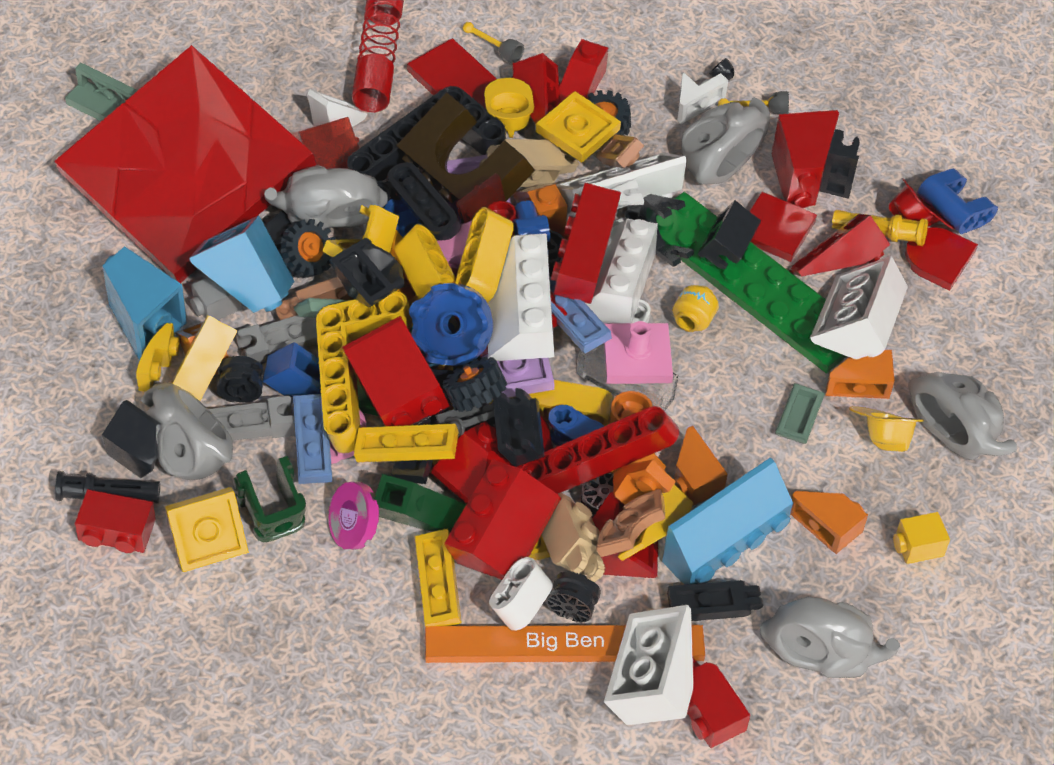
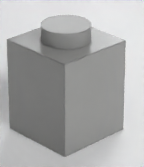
(213, 300)

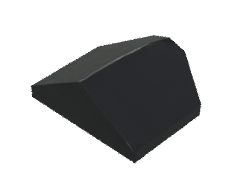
(368, 272)
(132, 439)

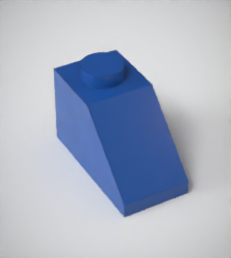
(293, 371)

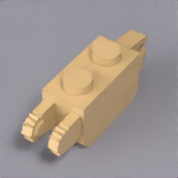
(544, 157)
(573, 539)

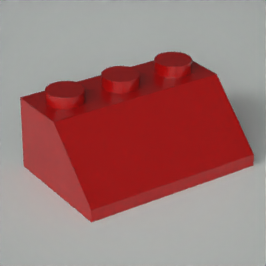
(501, 520)

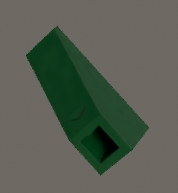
(416, 505)

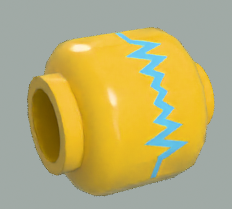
(695, 308)

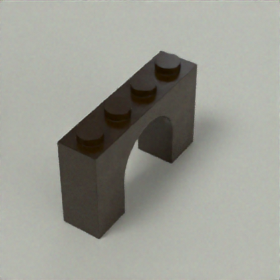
(435, 137)

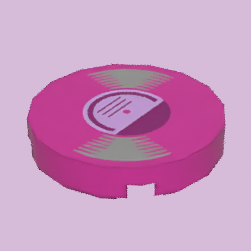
(353, 515)

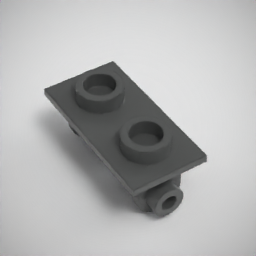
(468, 419)

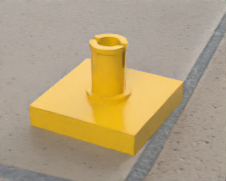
(578, 126)
(206, 529)

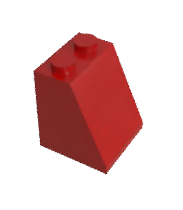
(801, 153)
(395, 375)

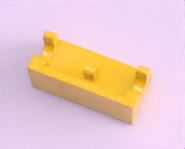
(380, 226)

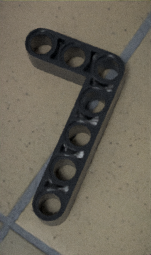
(382, 153)

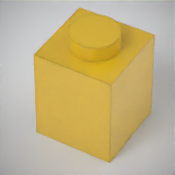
(921, 538)

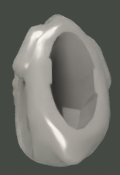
(724, 140)
(328, 196)
(960, 414)
(190, 437)
(826, 637)

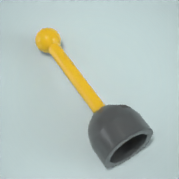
(509, 50)
(777, 102)

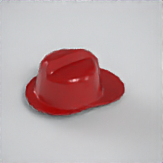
(912, 207)

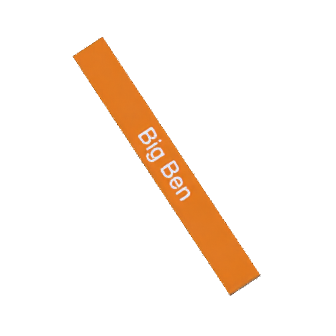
(533, 643)

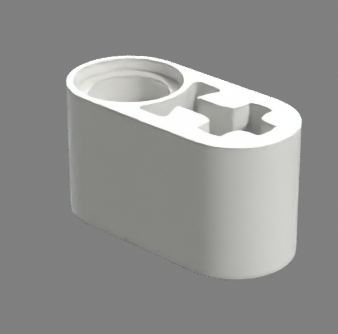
(521, 593)

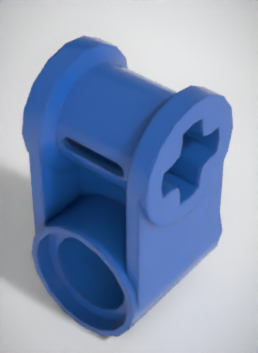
(569, 424)

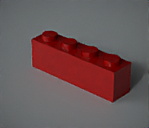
(586, 244)

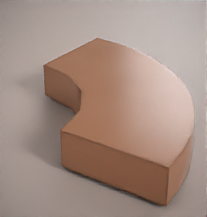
(627, 526)

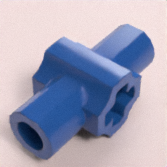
(529, 222)

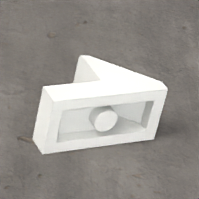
(697, 99)

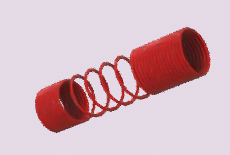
(376, 70)

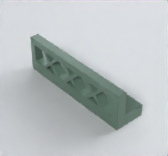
(98, 98)

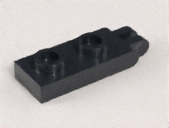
(716, 599)

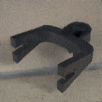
(654, 206)

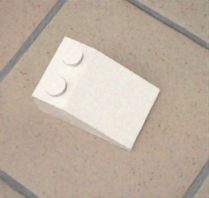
(653, 667)

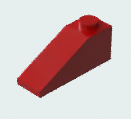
(584, 70)
(543, 80)
(852, 245)

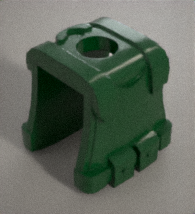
(282, 522)

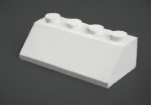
(654, 175)
(624, 271)
(523, 303)
(861, 310)

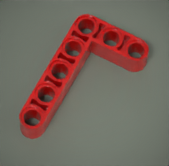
(602, 449)

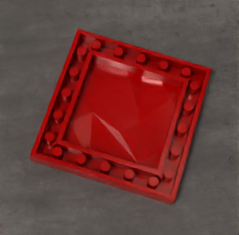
(183, 161)

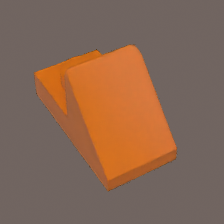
(638, 479)

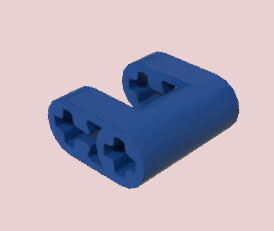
(941, 194)

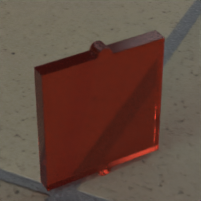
(331, 143)
(480, 197)

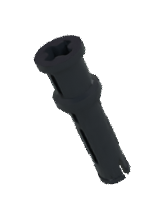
(76, 486)

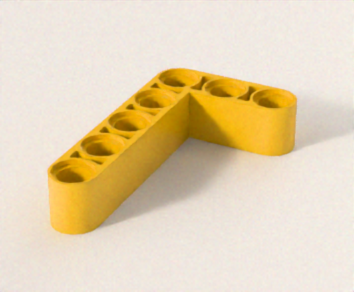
(337, 327)

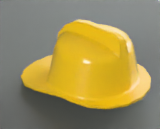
(510, 102)
(888, 430)

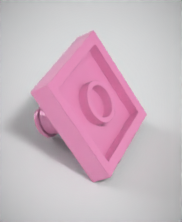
(638, 353)

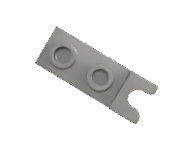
(272, 337)
(258, 419)

